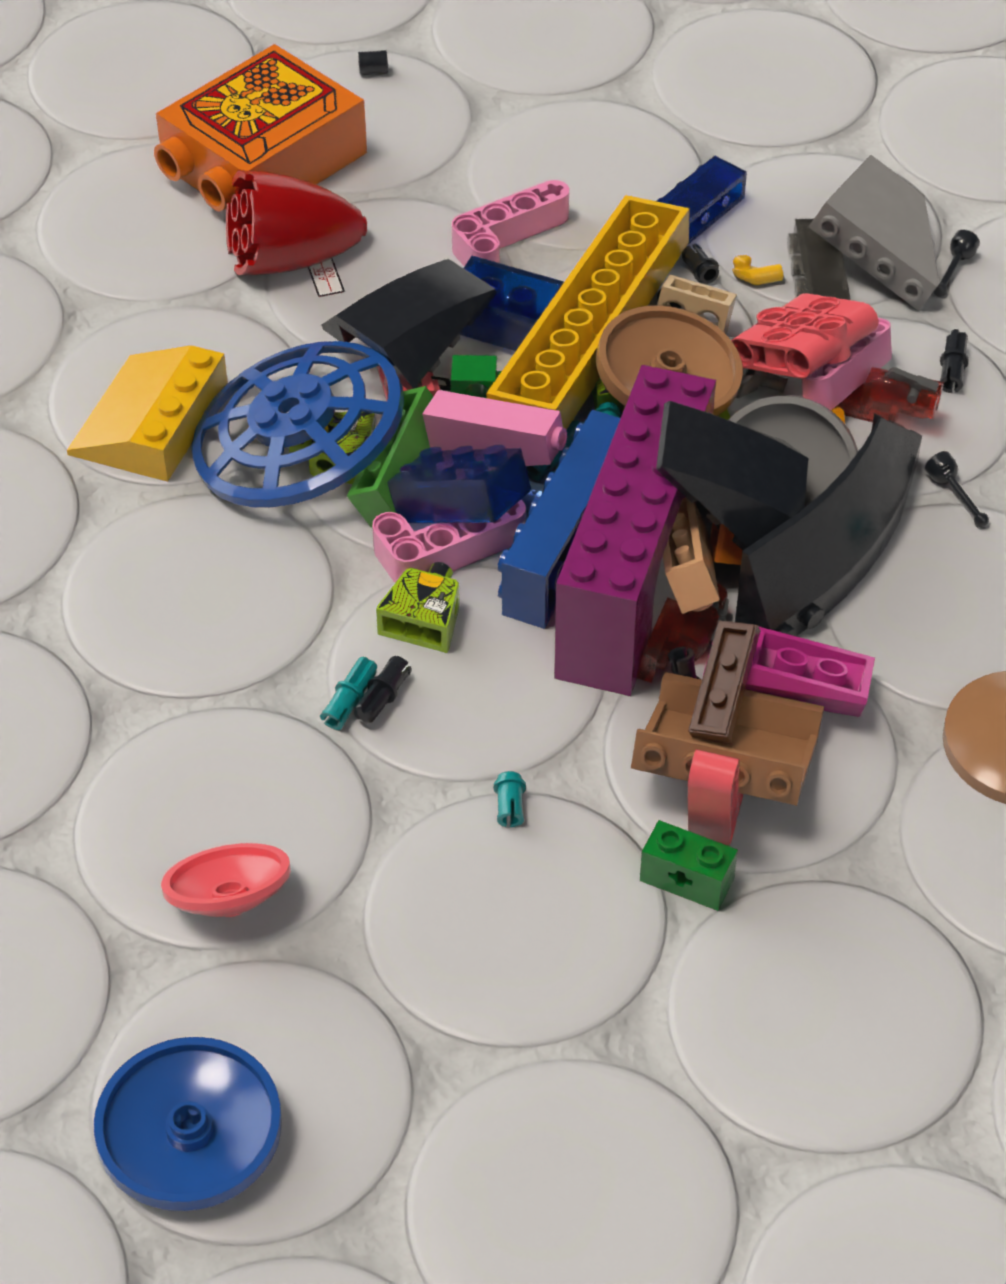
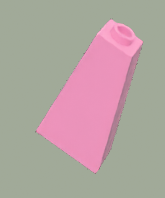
(481, 422)

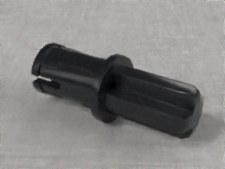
(954, 361)
(382, 689)

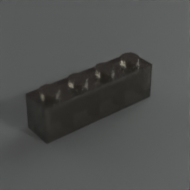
(816, 263)

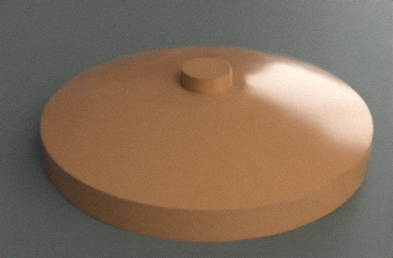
(670, 341)
(977, 735)

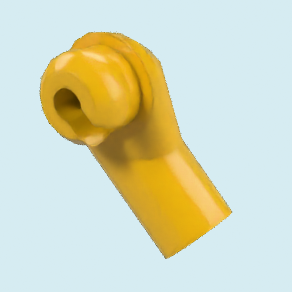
(755, 275)

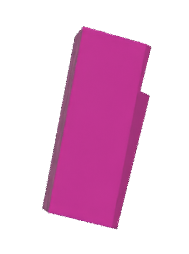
(810, 672)

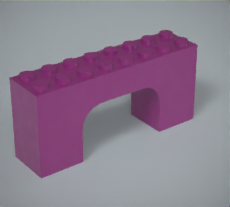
(620, 542)

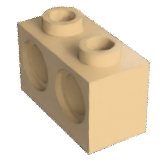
(698, 299)

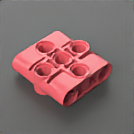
(805, 335)

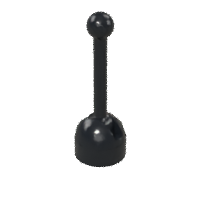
(962, 246)
(943, 470)

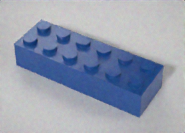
(543, 542)

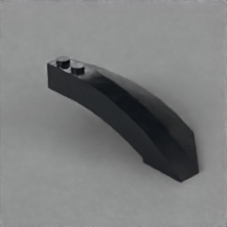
(834, 541)

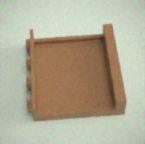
(771, 739)

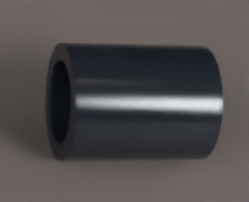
(373, 62)

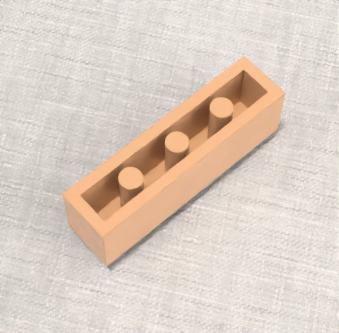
(690, 561)

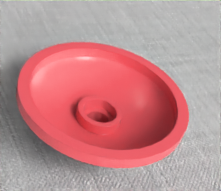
(226, 879)

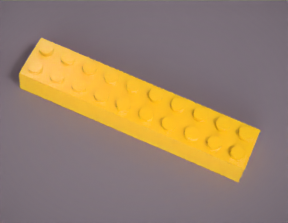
(615, 274)

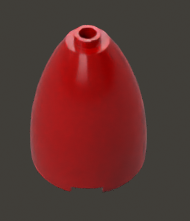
(287, 223)

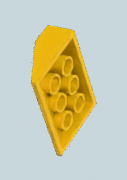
(152, 411)

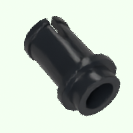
(704, 268)
(681, 663)

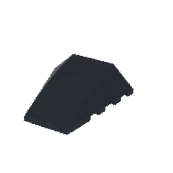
(415, 317)
(732, 470)

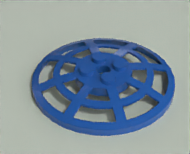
(310, 411)

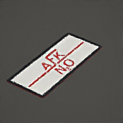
(326, 278)

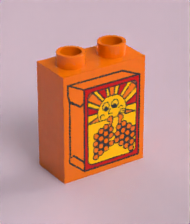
(261, 118)

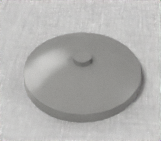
(808, 429)

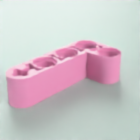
(509, 220)
(837, 381)
(451, 543)

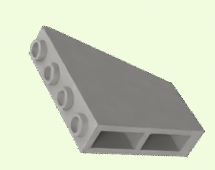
(883, 229)

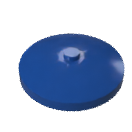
(187, 1123)

